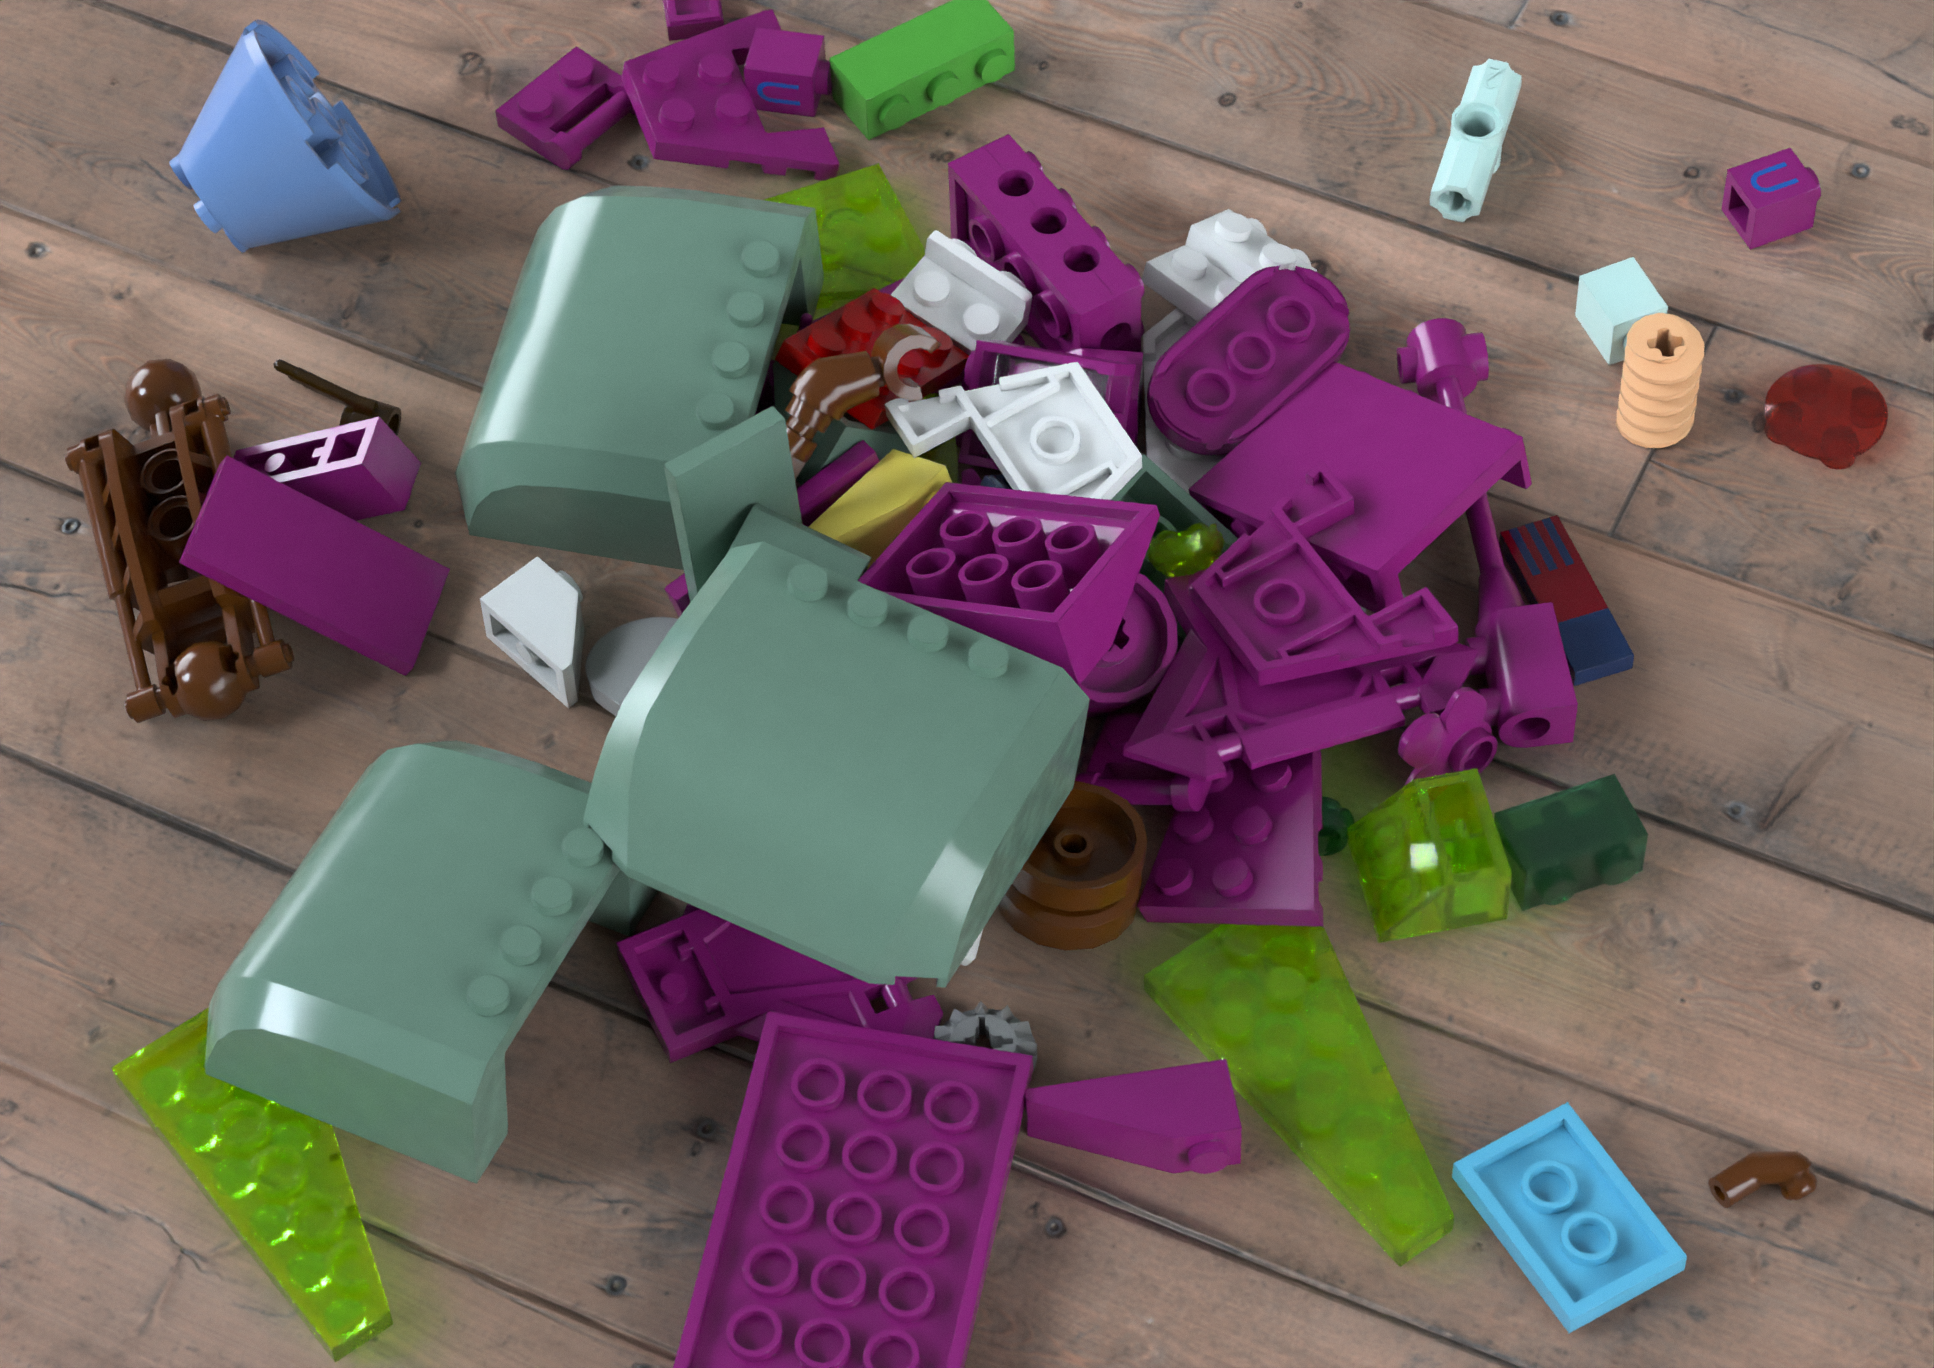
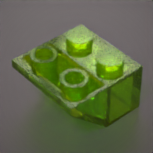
(1431, 858)

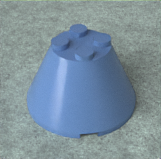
(277, 154)

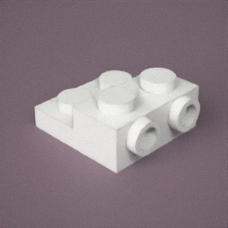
(1216, 261)

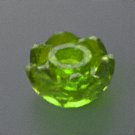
(1187, 550)

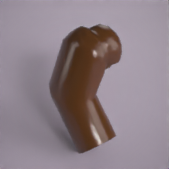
(1764, 1168)

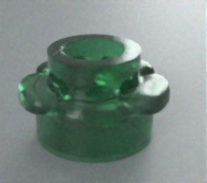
(1335, 826)

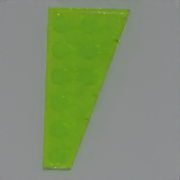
(270, 1180)

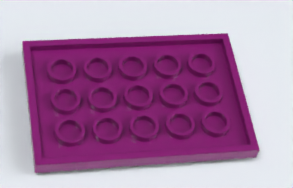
(856, 1201)

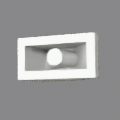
(539, 626)

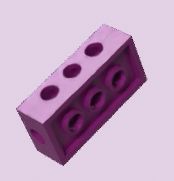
(1033, 230)

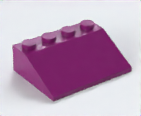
(1022, 567)

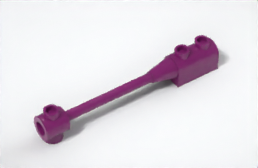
(1516, 643)

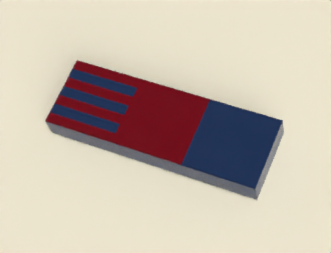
(1555, 573)

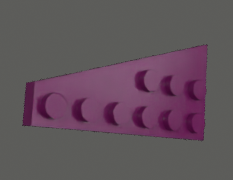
(1245, 852)

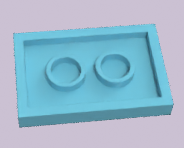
(1569, 1217)

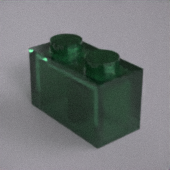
(1571, 842)

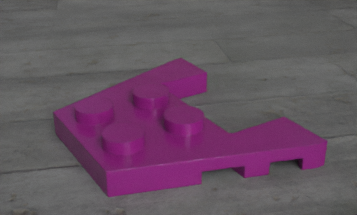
(702, 112)
(1288, 609)

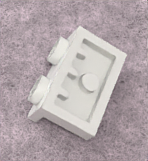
(964, 295)

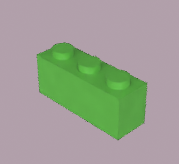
(922, 65)

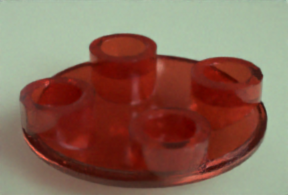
(1825, 413)

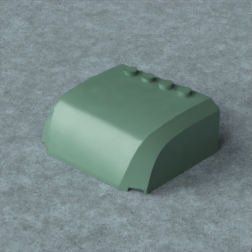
(622, 349)
(835, 767)
(418, 950)

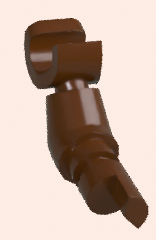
(847, 380)

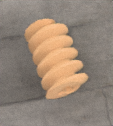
(1659, 380)

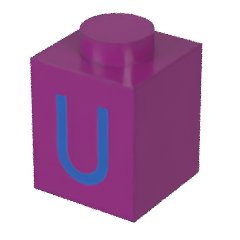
(787, 71)
(1771, 198)

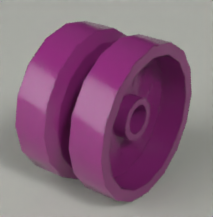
(1138, 655)

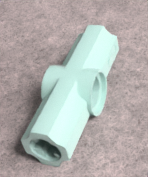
(1475, 140)

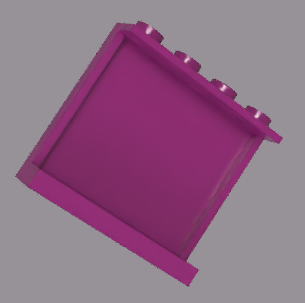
(1394, 451)

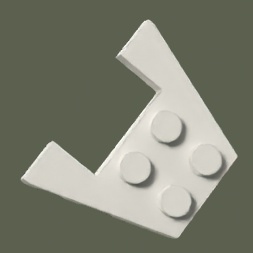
(1038, 426)

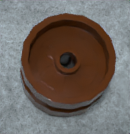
(1082, 874)

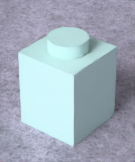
(1612, 302)

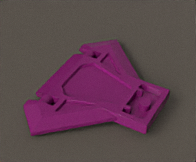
(1214, 694)
(718, 980)

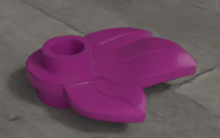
(1451, 740)

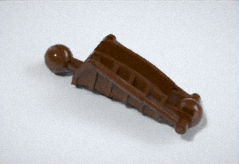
(141, 518)

